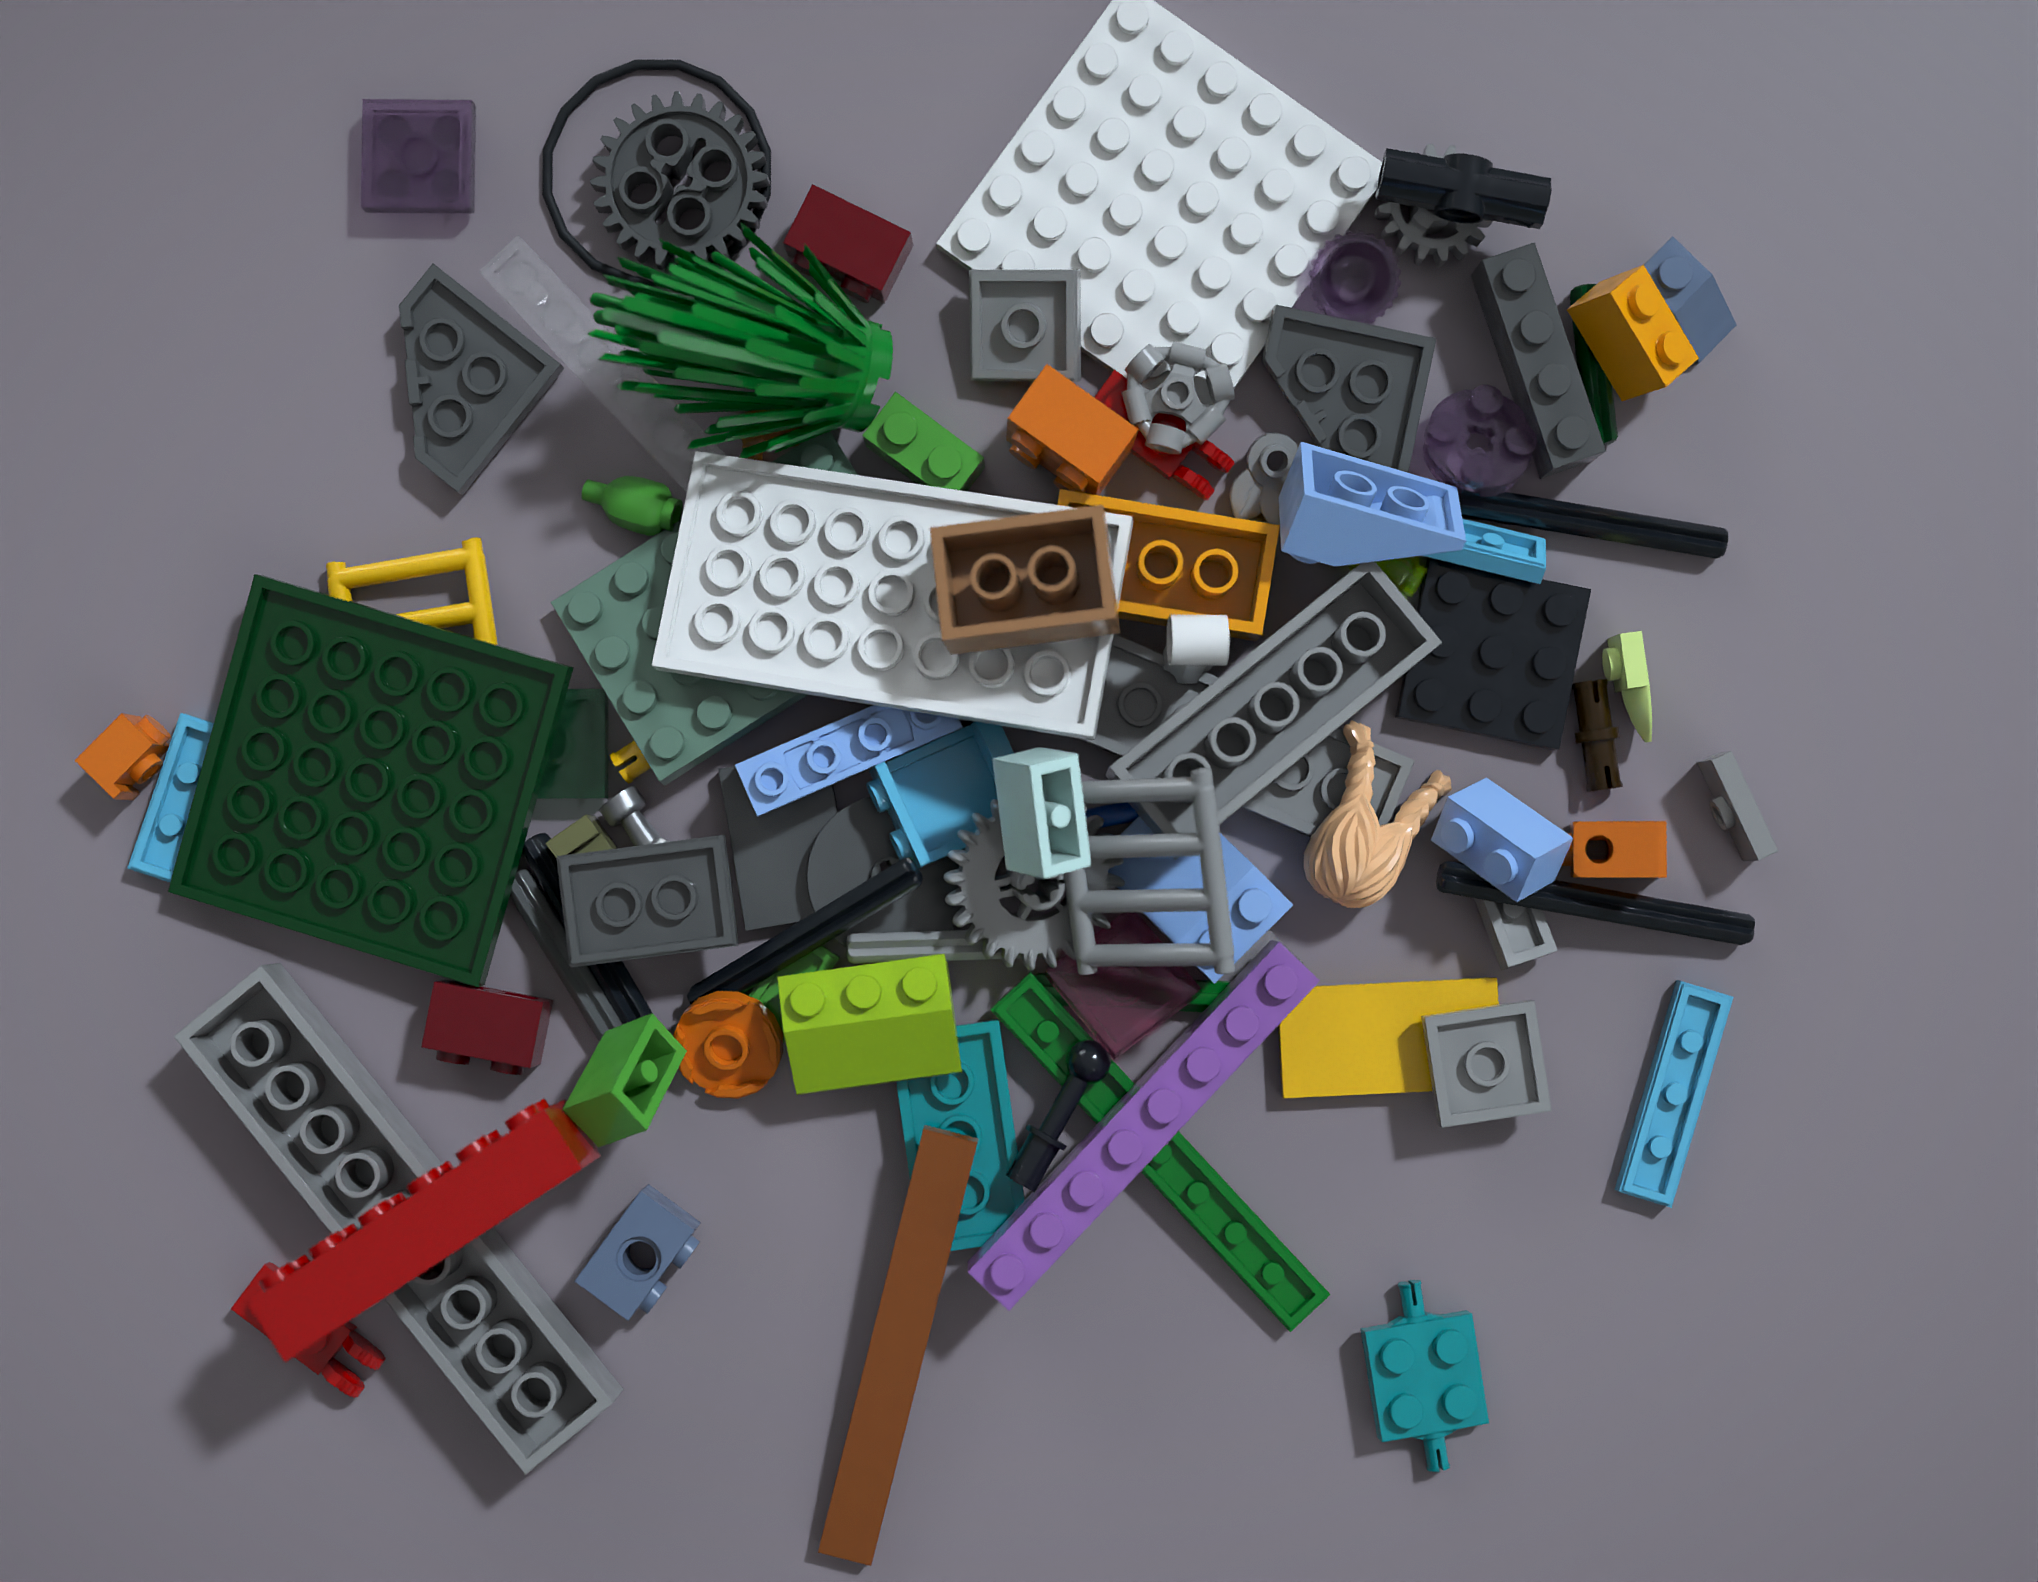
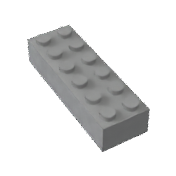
(1282, 697)

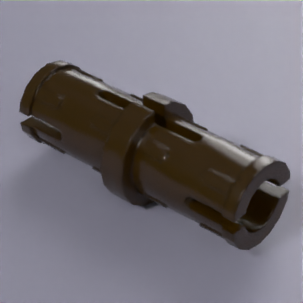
(1597, 735)

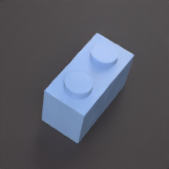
(1501, 839)

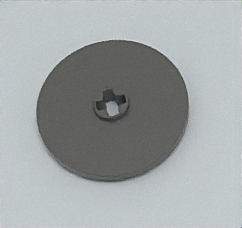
(850, 854)

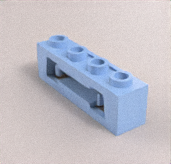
(837, 753)

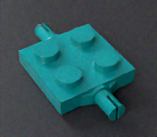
(1424, 1375)

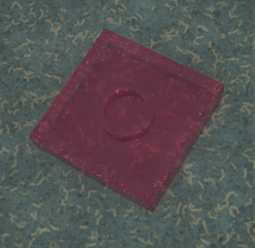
(1123, 1002)

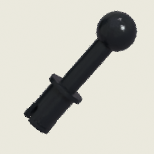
(1087, 1064)

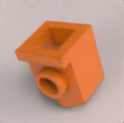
(126, 754)

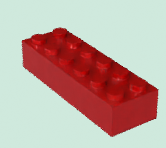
(415, 1233)

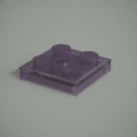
(418, 156)

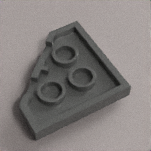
(466, 377)
(1351, 382)

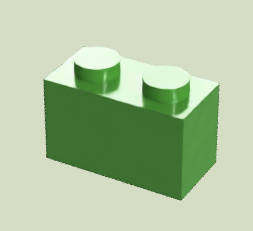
(922, 447)
(625, 1080)

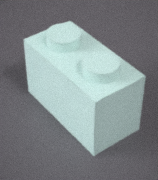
(1042, 812)

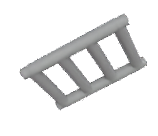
(1210, 898)

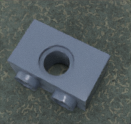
(614, 1275)

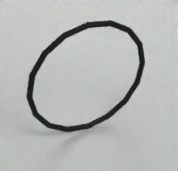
(584, 92)

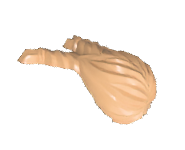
(1350, 853)

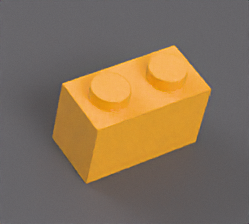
(1633, 333)

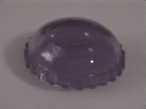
(1354, 277)

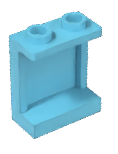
(938, 790)

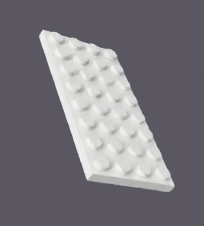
(834, 596)

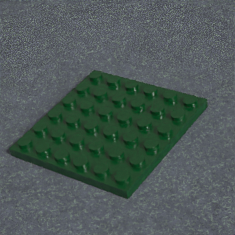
(370, 780)

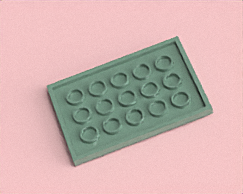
(616, 628)

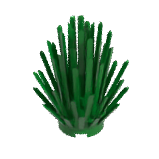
(749, 337)

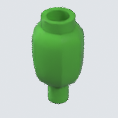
(635, 503)

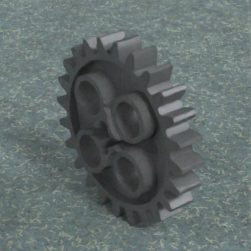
(636, 161)

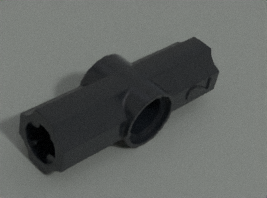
(1463, 188)

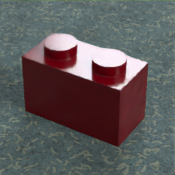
(850, 244)
(486, 1025)

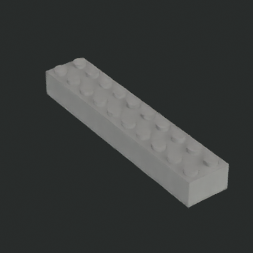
(353, 1149)

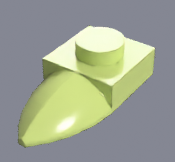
(1627, 667)

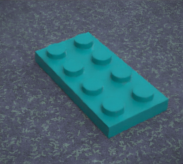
(975, 1106)

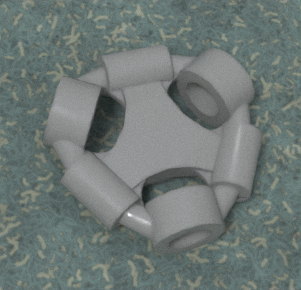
(1176, 396)

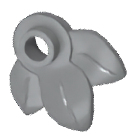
(1258, 487)

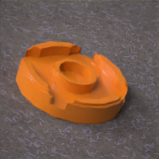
(729, 1044)

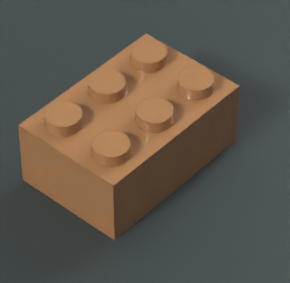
(1024, 580)

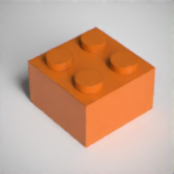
(1069, 434)

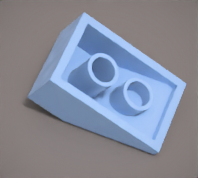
(1363, 512)
(1251, 897)

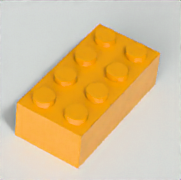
(1191, 564)

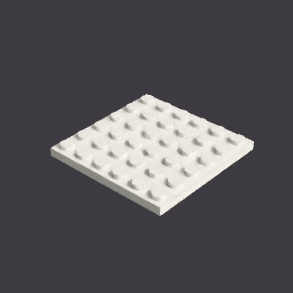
(1171, 188)

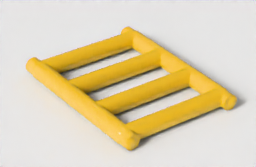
(468, 558)

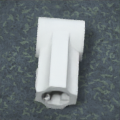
(1195, 645)

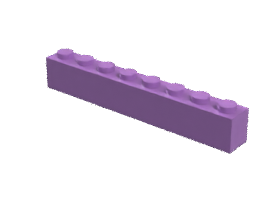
(1141, 1123)

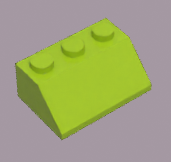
(870, 1024)

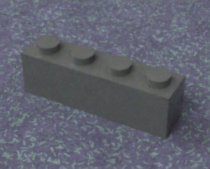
(1537, 359)

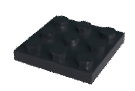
(1501, 656)

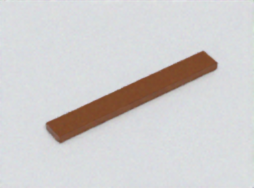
(898, 1344)

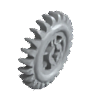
(980, 896)

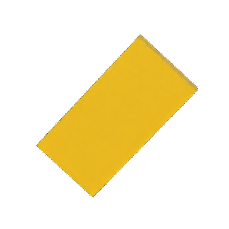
(1368, 1035)

